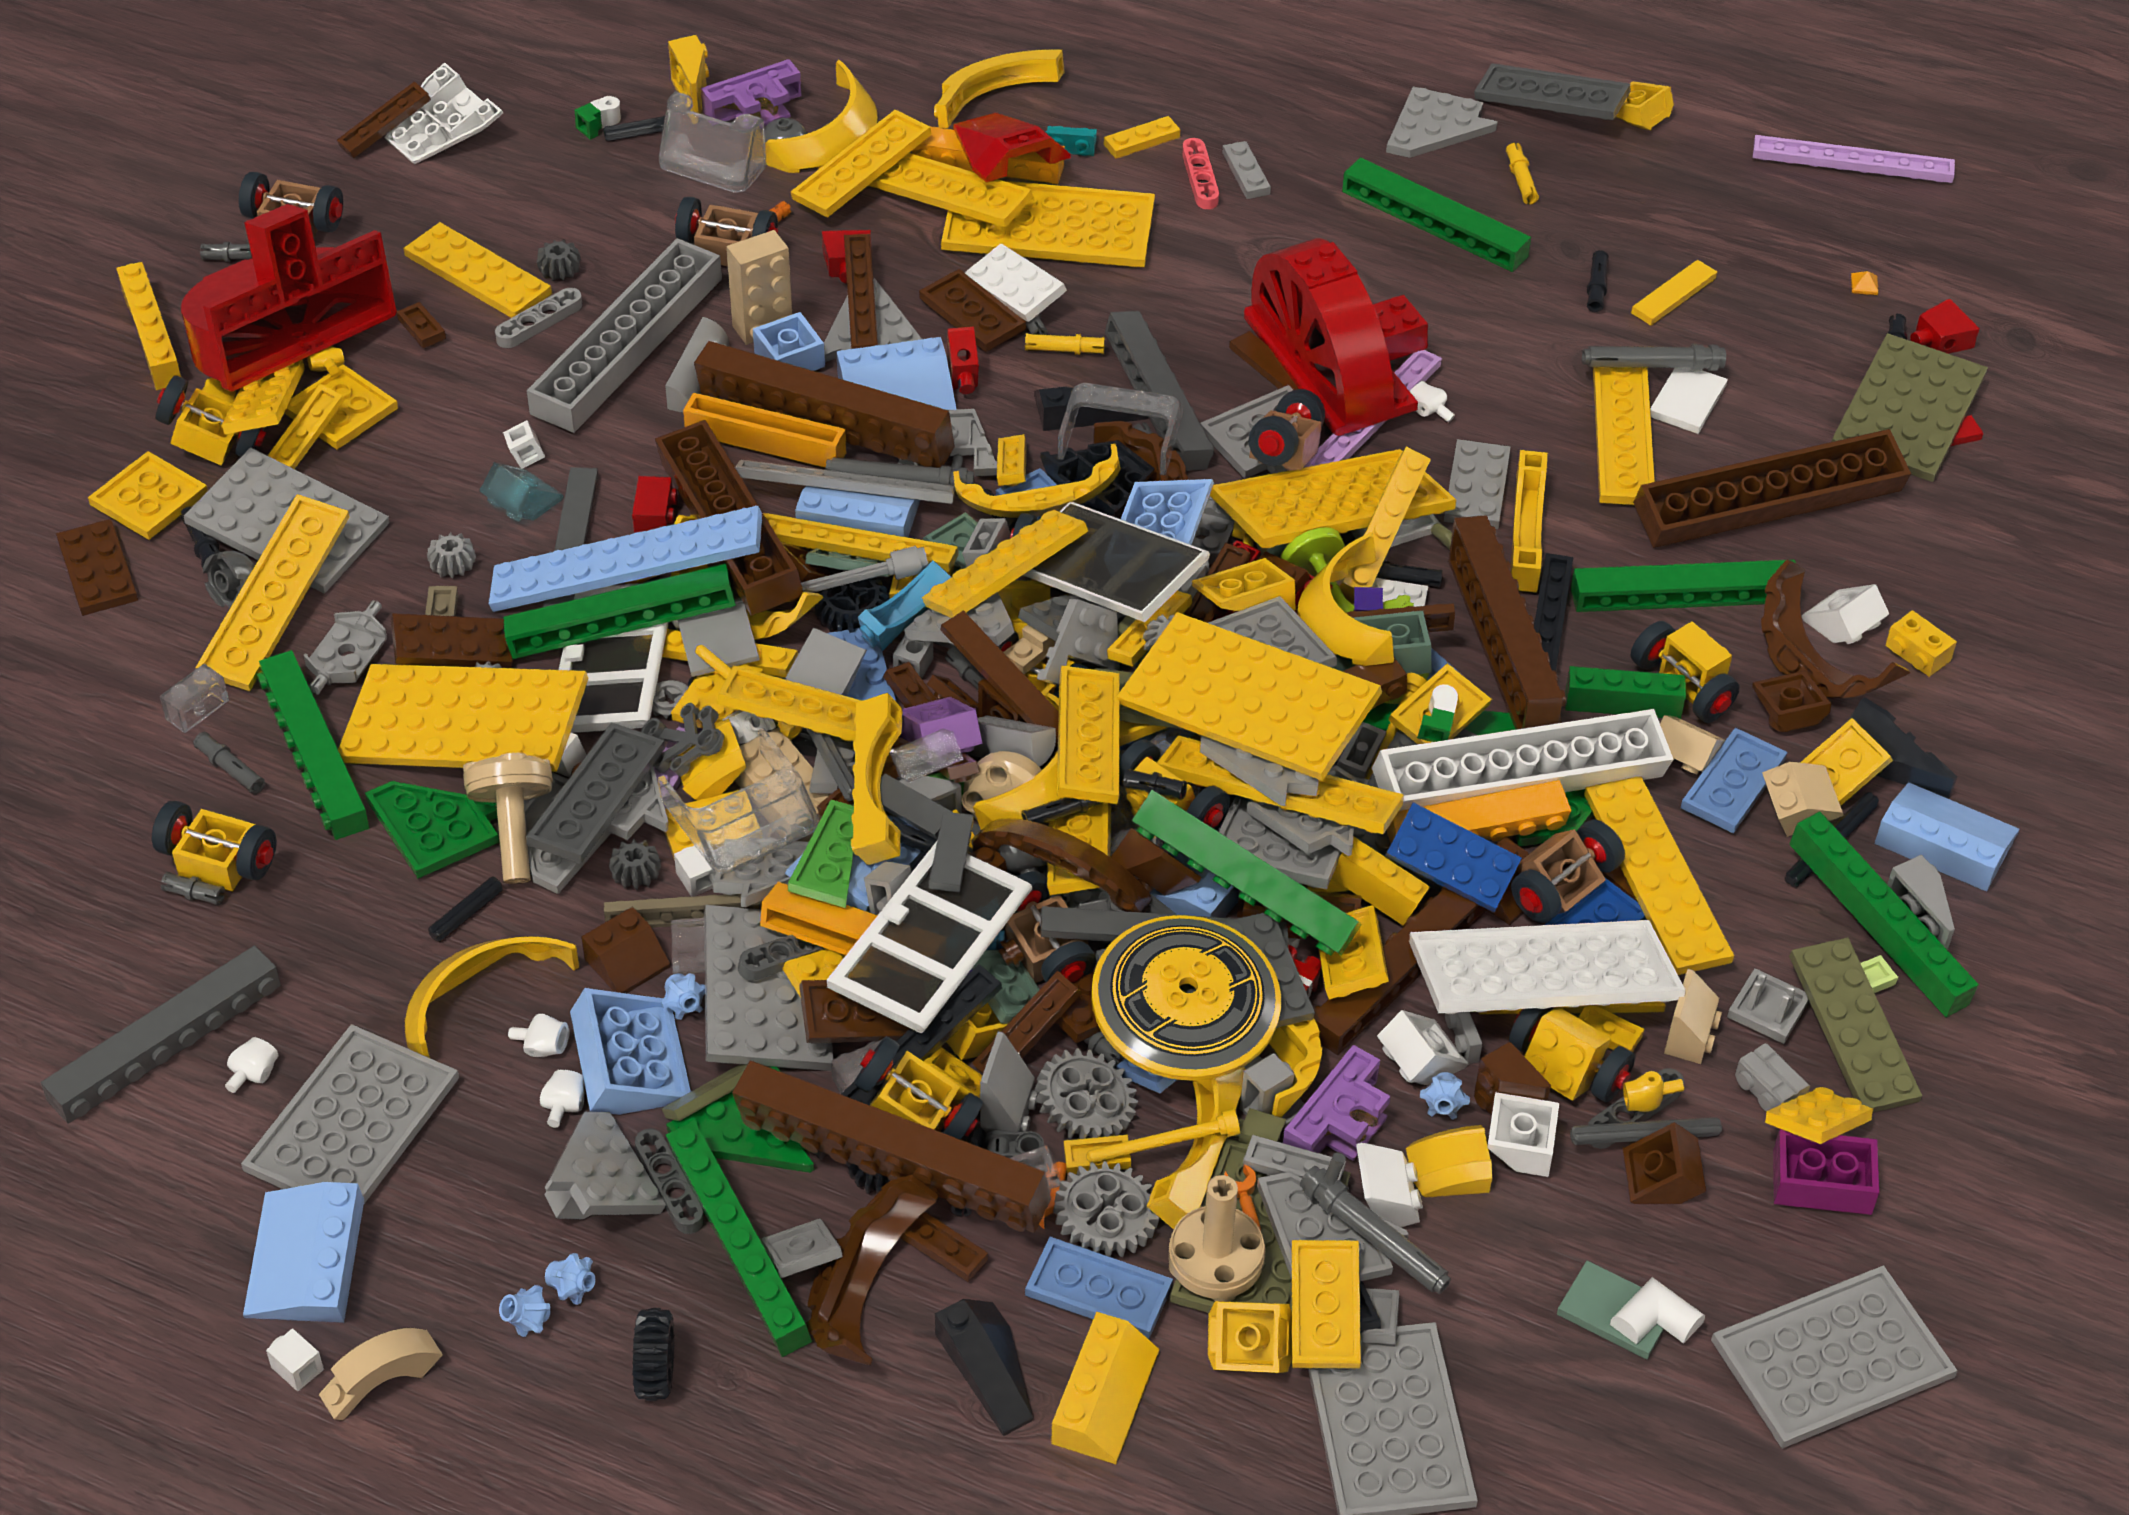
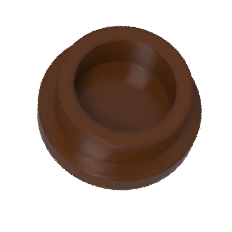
(1011, 952)

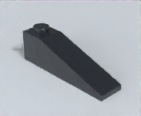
(1053, 404)
(1909, 760)
(987, 1358)

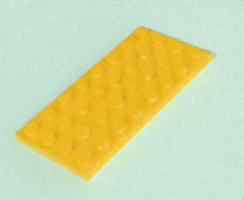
(1065, 226)
(1326, 495)
(1250, 695)
(461, 715)

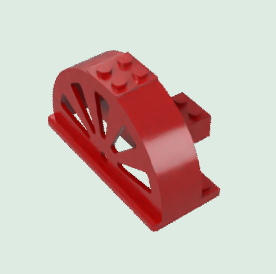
(283, 274)
(1357, 334)

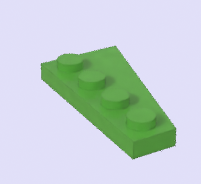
(828, 858)

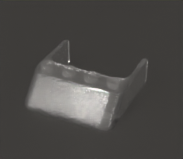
(1123, 401)
(750, 820)

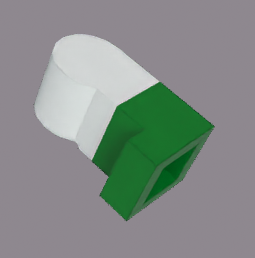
(597, 115)
(1442, 710)

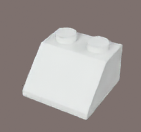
(1847, 613)
(1420, 1048)
(1523, 1132)
(1389, 1184)

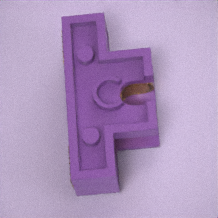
(754, 93)
(1342, 1109)

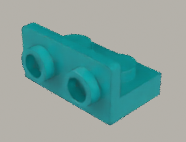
(1076, 140)

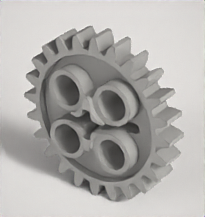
(1085, 1095)
(1087, 1192)

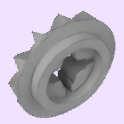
(673, 690)

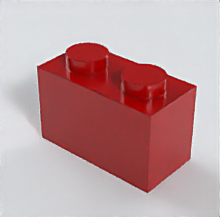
(654, 503)

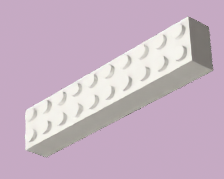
(1573, 752)

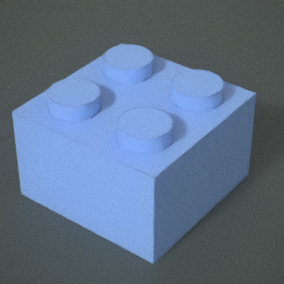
(791, 342)

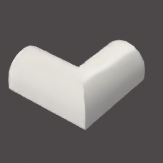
(1659, 1306)

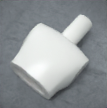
(1431, 401)
(543, 1037)
(251, 1062)
(562, 1094)

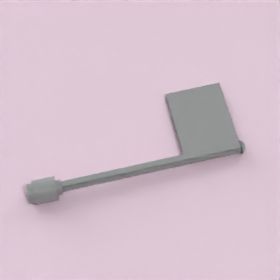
(729, 631)

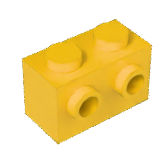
(1920, 643)

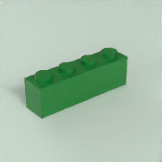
(1624, 691)

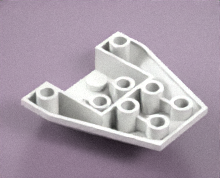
(445, 120)

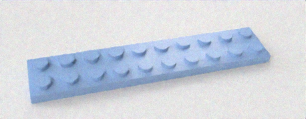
(626, 558)

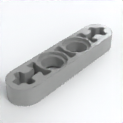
(513, 332)

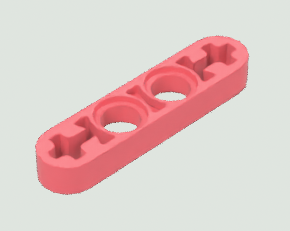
(1200, 173)

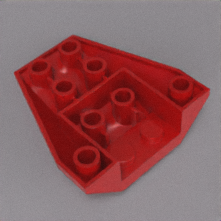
(996, 138)

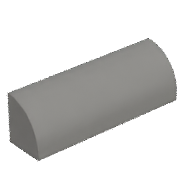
(684, 379)
(1015, 736)

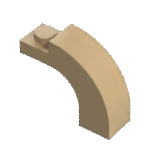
(1030, 649)
(375, 1361)

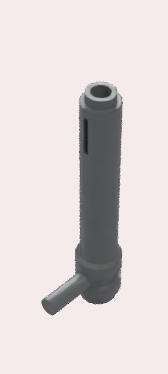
(1693, 357)
(941, 475)
(1335, 1198)

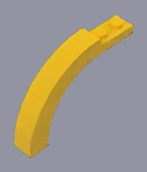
(994, 74)

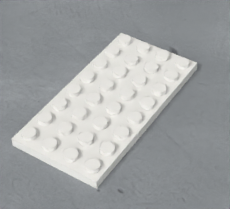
(1545, 966)

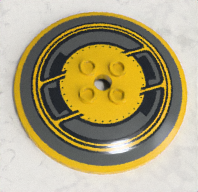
(1179, 1032)

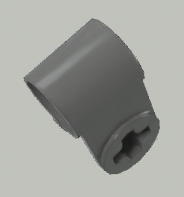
(1012, 1143)

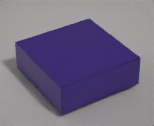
(1368, 598)

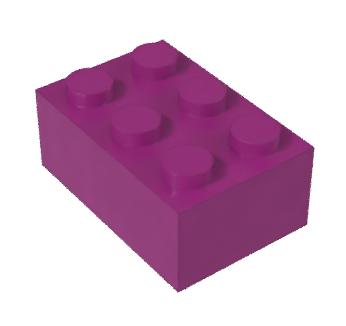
(1826, 1175)

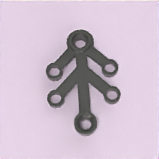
(706, 743)

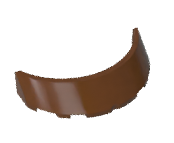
(1144, 445)
(1792, 649)
(1069, 855)
(843, 1283)

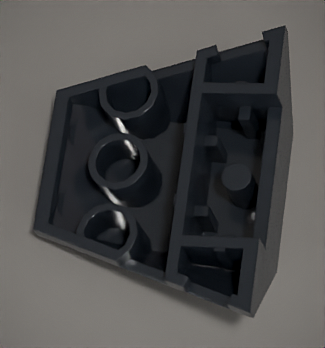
(1079, 466)

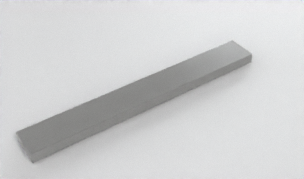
(846, 481)

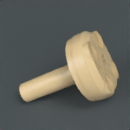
(993, 780)
(508, 783)
(1216, 1244)

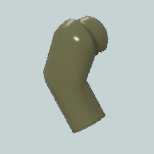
(1442, 534)

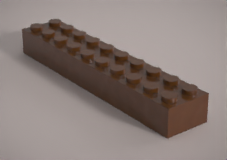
(868, 415)
(712, 487)
(1771, 488)
(1504, 625)
(892, 1146)

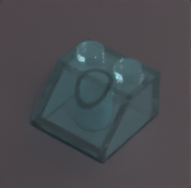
(519, 492)

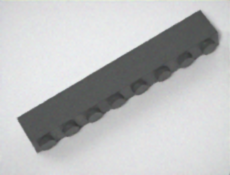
(1151, 373)
(160, 1034)

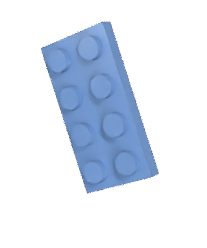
(869, 678)
(1733, 780)
(1094, 1282)

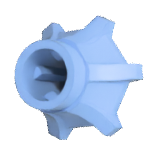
(683, 994)
(1445, 1095)
(571, 1277)
(525, 1310)

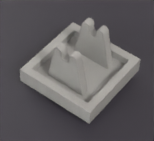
(1768, 1006)

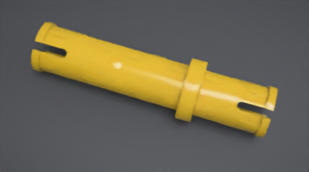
(1519, 168)
(1065, 343)

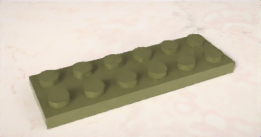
(1855, 1025)

